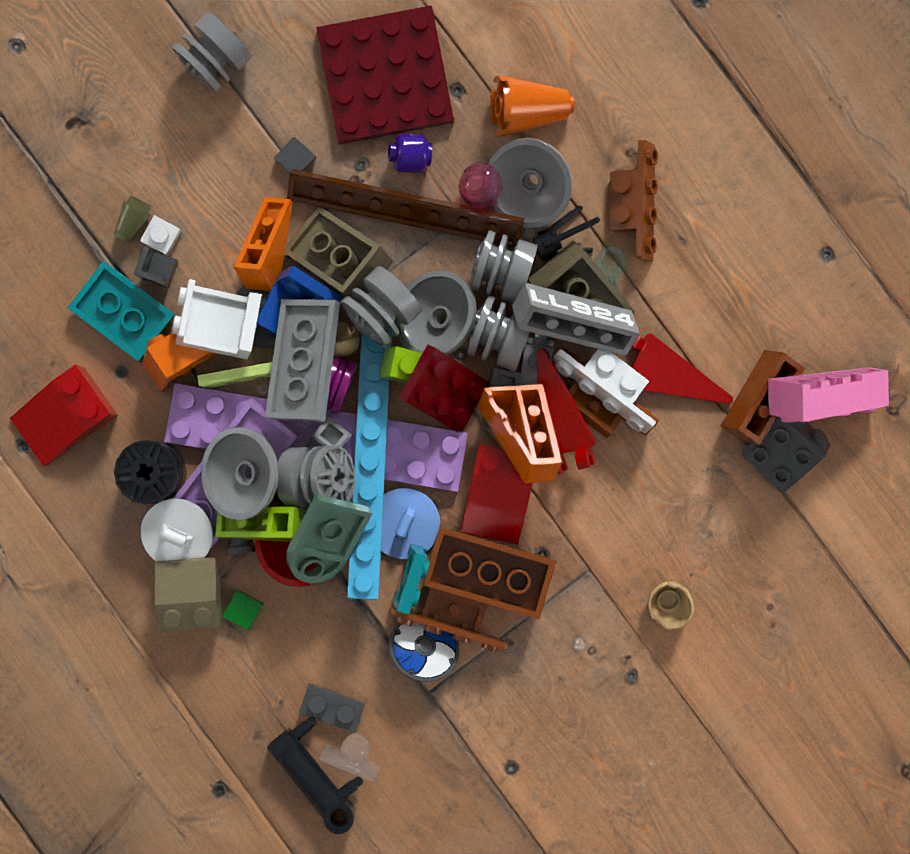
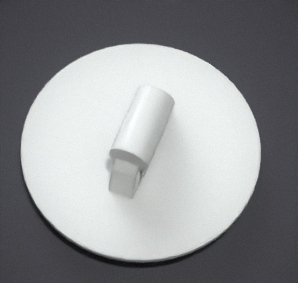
(176, 531)

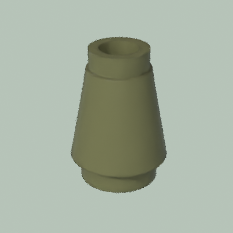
(131, 218)

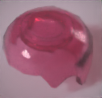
(480, 186)

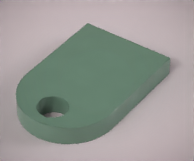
(326, 538)

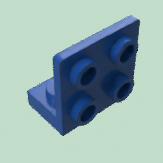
(291, 285)

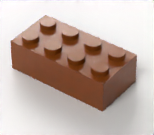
(489, 572)

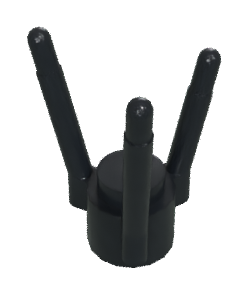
(550, 243)

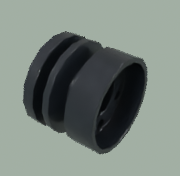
(166, 479)

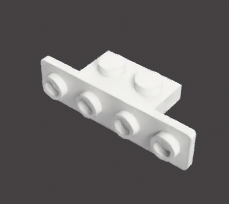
(610, 382)

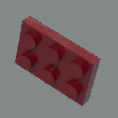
(443, 389)

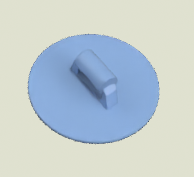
(408, 520)

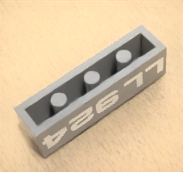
(575, 319)

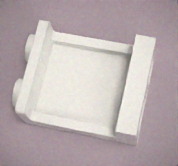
(216, 320)

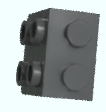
(787, 452)

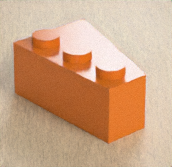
(168, 361)
(524, 429)

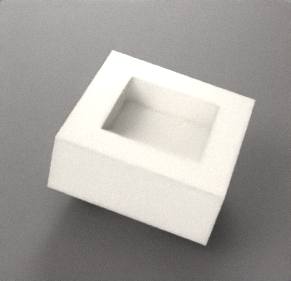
(161, 235)

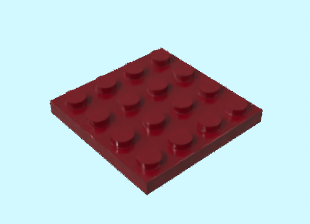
(385, 74)

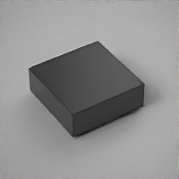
(295, 156)

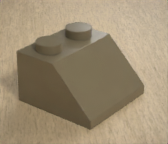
(188, 594)

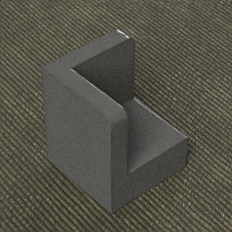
(155, 267)

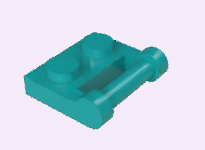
(416, 568)

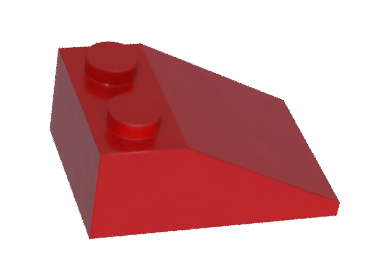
(62, 414)
(495, 497)

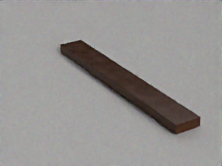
(402, 207)

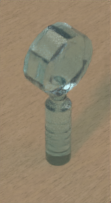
(608, 273)

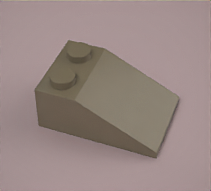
(335, 253)
(577, 274)

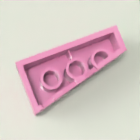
(828, 394)

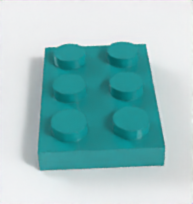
(121, 310)

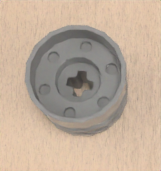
(211, 52)
(503, 266)
(386, 301)
(497, 333)
(314, 471)

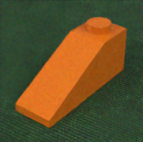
(265, 245)

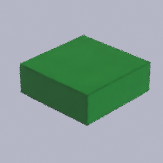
(243, 609)

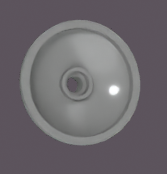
(520, 197)
(440, 296)
(228, 473)

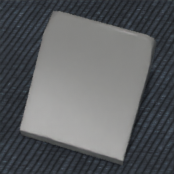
(329, 434)

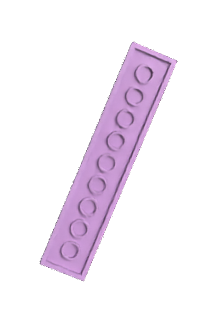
(413, 451)

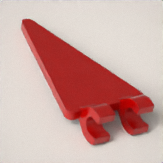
(672, 374)
(568, 424)

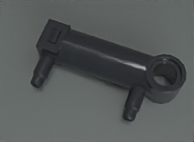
(312, 779)

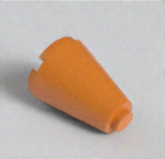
(527, 105)

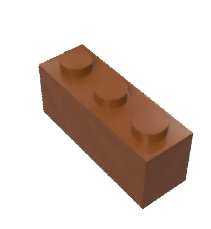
(749, 414)

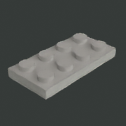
(302, 360)

